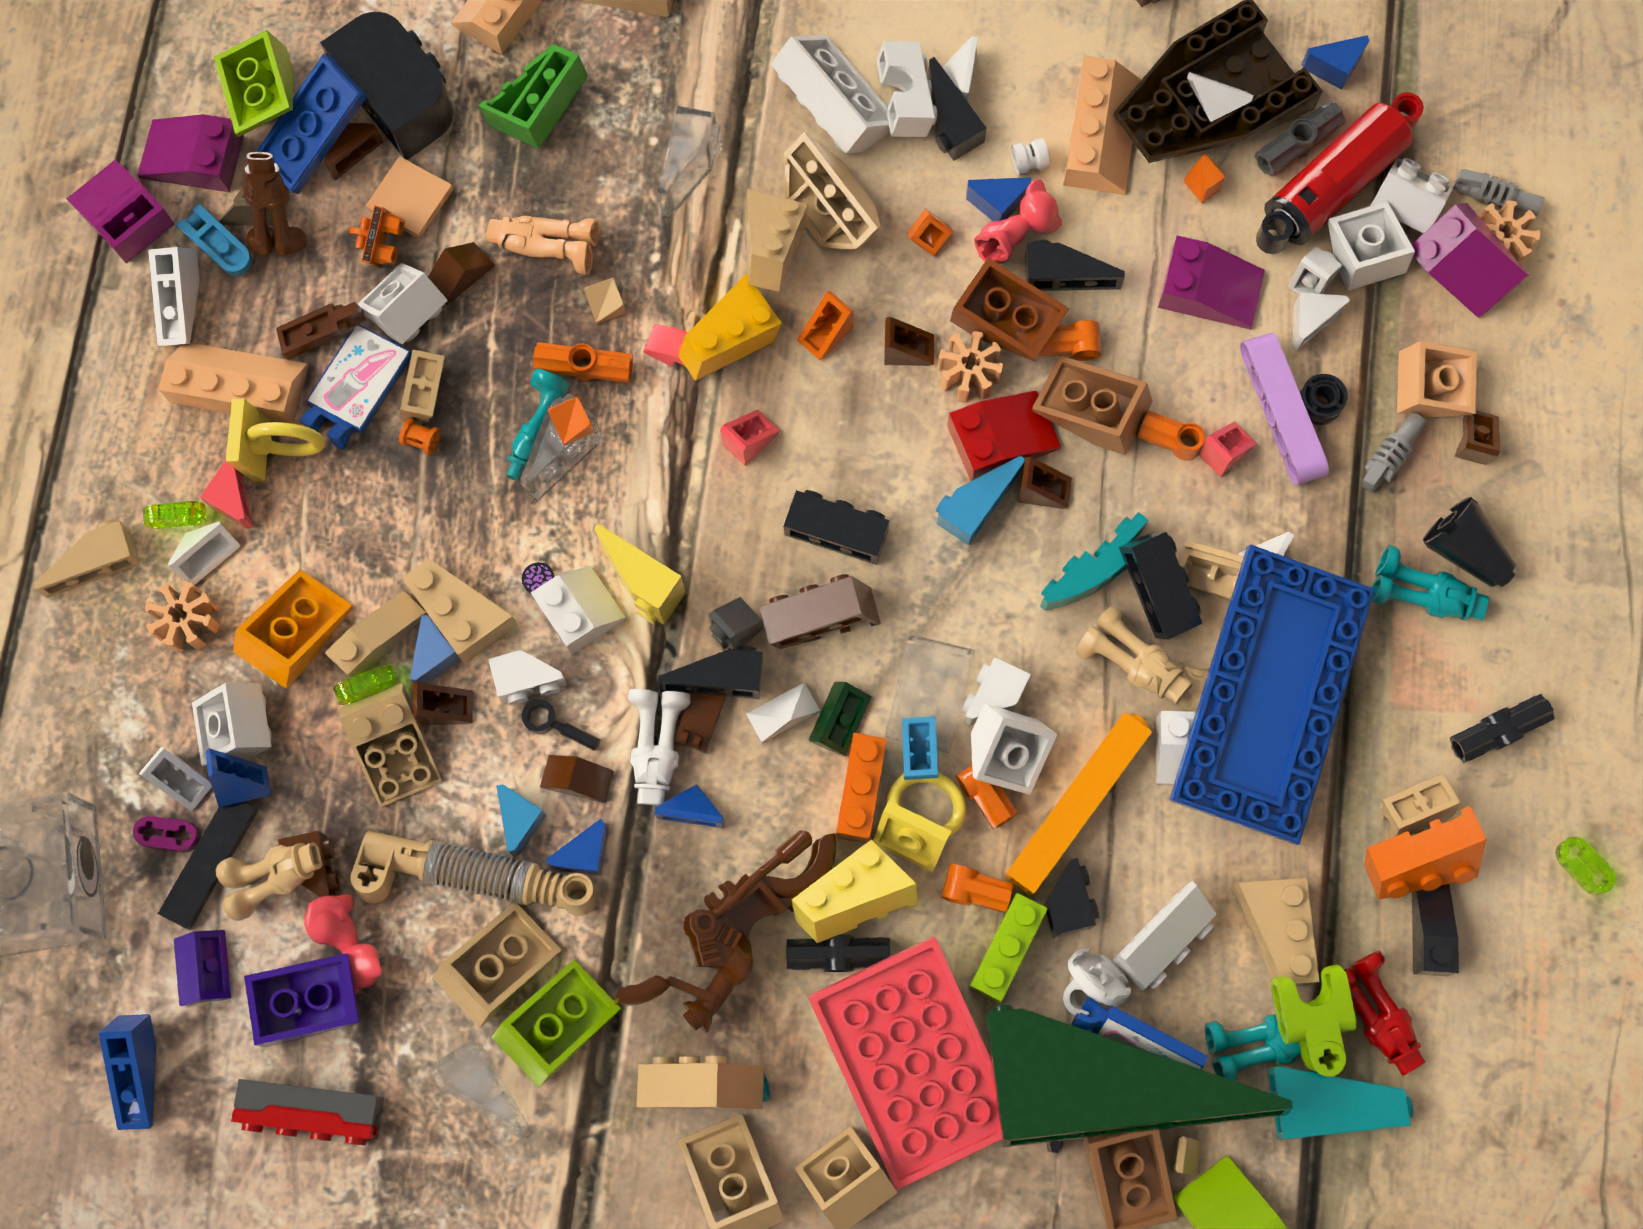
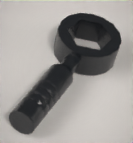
(564, 728)

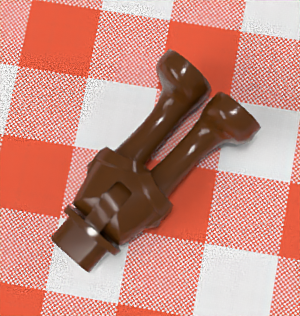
(264, 190)

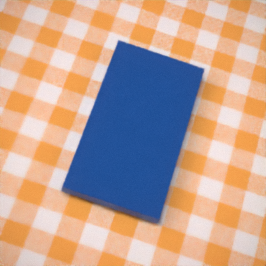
(1272, 695)

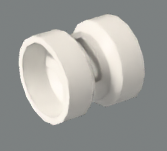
(1030, 156)

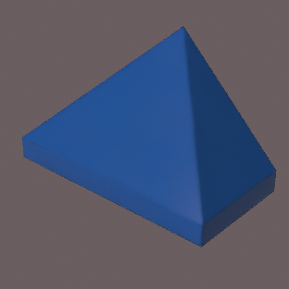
(692, 808)

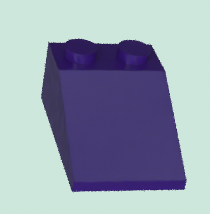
(301, 1000)

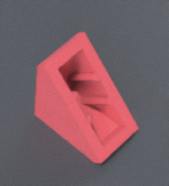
(748, 435)
(1226, 448)
(228, 495)

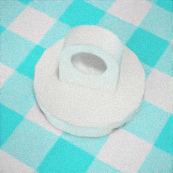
(1097, 978)

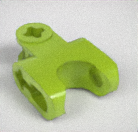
(1316, 1023)

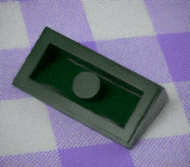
(840, 718)

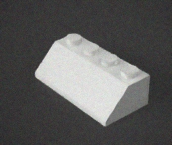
(832, 92)

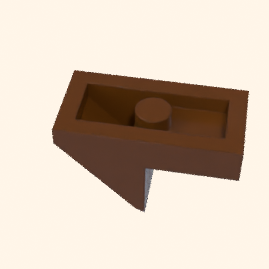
(1480, 438)

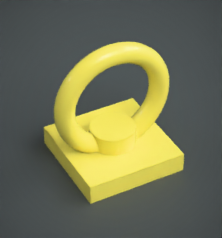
(251, 440)
(912, 834)

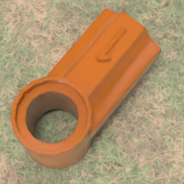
(1078, 340)
(1168, 434)
(988, 797)
(968, 887)

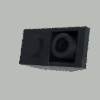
(1069, 902)

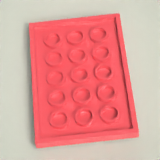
(912, 1061)

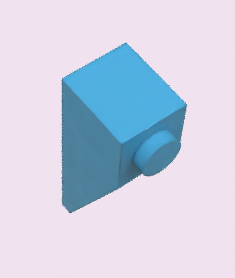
(974, 502)

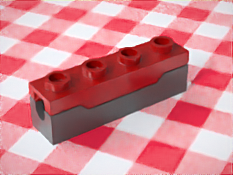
(307, 1109)

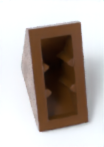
(351, 147)
(459, 269)
(907, 344)
(1044, 485)
(442, 705)
(577, 777)

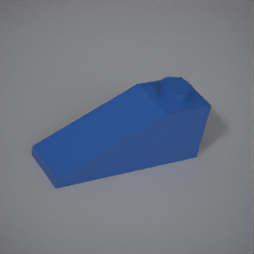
(130, 1068)

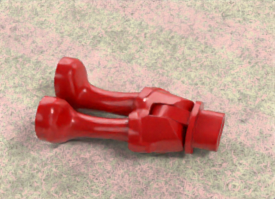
(1392, 1028)

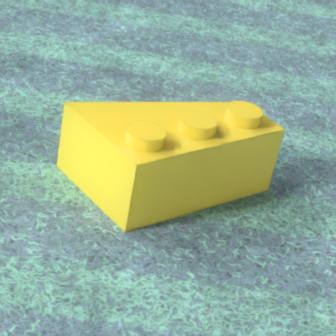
(852, 892)

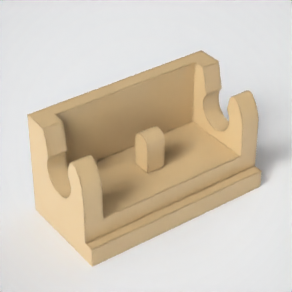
(421, 386)
(1210, 569)
(1419, 805)

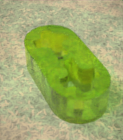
(174, 514)
(365, 684)
(1579, 870)

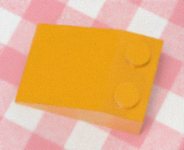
(290, 628)

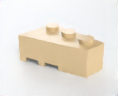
(771, 237)
(460, 612)
(1282, 926)
(699, 1084)

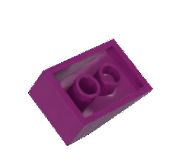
(192, 152)
(1468, 259)
(1210, 283)

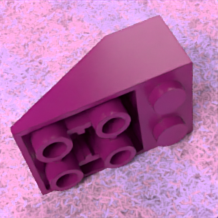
(121, 211)

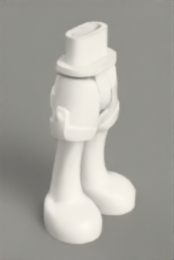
(653, 763)

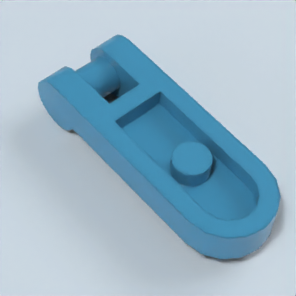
(216, 242)

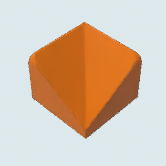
(1204, 179)
(929, 232)
(570, 420)

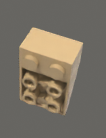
(390, 745)

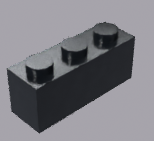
(836, 526)
(1161, 585)

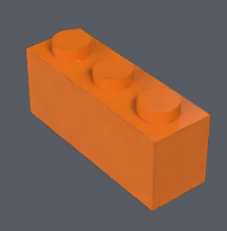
(861, 788)

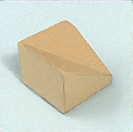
(604, 300)

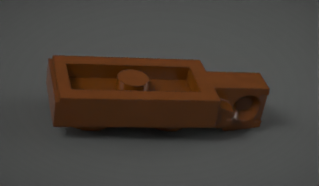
(318, 328)

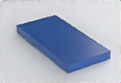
(317, 120)

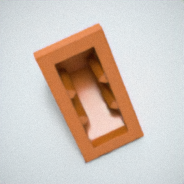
(827, 326)

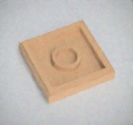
(411, 195)

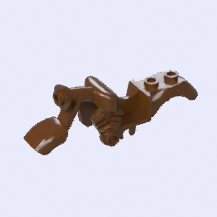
(722, 932)

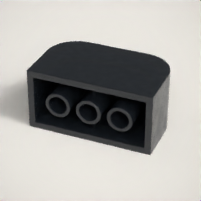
(398, 77)

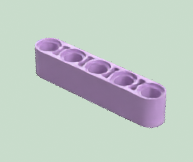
(1284, 409)

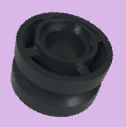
(1332, 389)

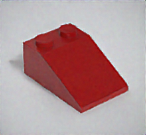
(1000, 431)

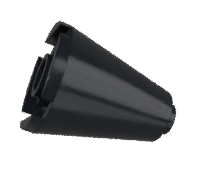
(1471, 544)

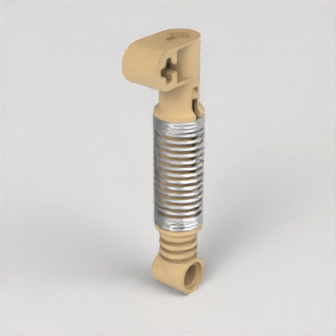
(466, 871)

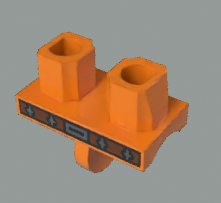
(372, 237)

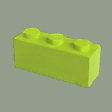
(1007, 948)

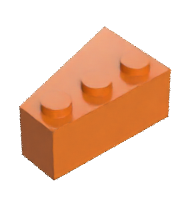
(1428, 859)

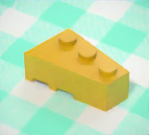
(729, 331)

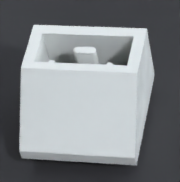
(1414, 194)

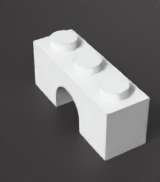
(904, 67)

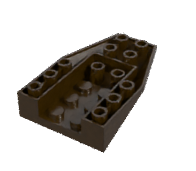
(1231, 49)

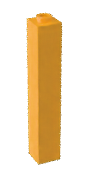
(1078, 803)

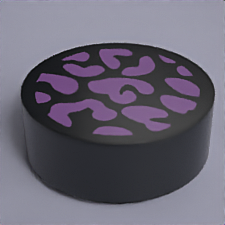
(536, 575)

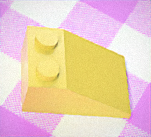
(648, 582)

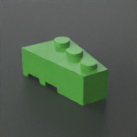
(537, 97)

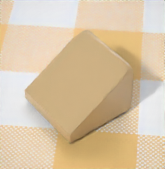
(1186, 1156)

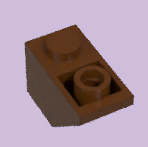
(324, 881)

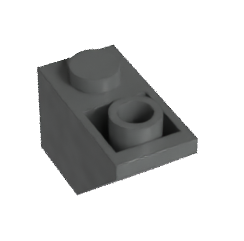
(734, 624)

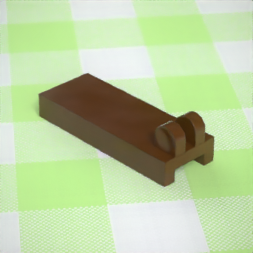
(699, 721)

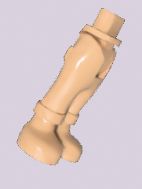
(529, 238)

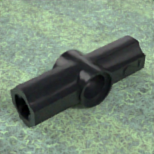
(1502, 728)
(836, 954)

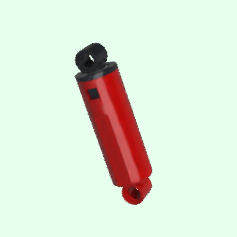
(1339, 173)

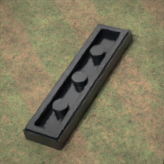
(199, 873)

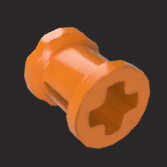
(419, 436)

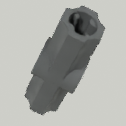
(1312, 128)

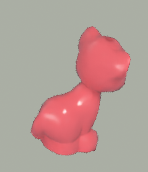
(1037, 213)
(330, 924)

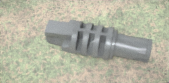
(1491, 190)
(1392, 453)

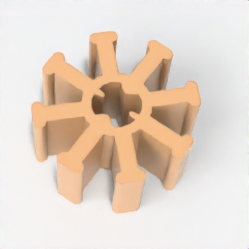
(1512, 232)
(958, 360)
(169, 625)

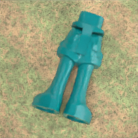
(550, 388)
(1444, 593)
(1273, 1050)

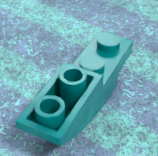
(1086, 574)

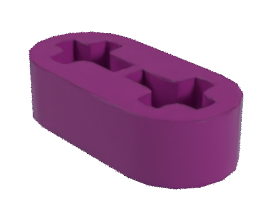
(168, 827)

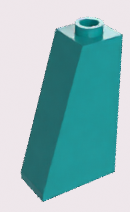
(1335, 1104)

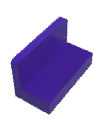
(202, 967)

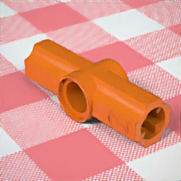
(603, 364)

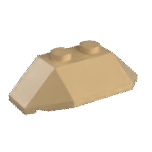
(837, 206)

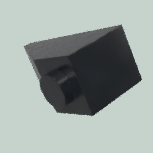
(957, 123)
(1064, 269)
(723, 674)
(1434, 933)

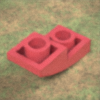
(665, 344)

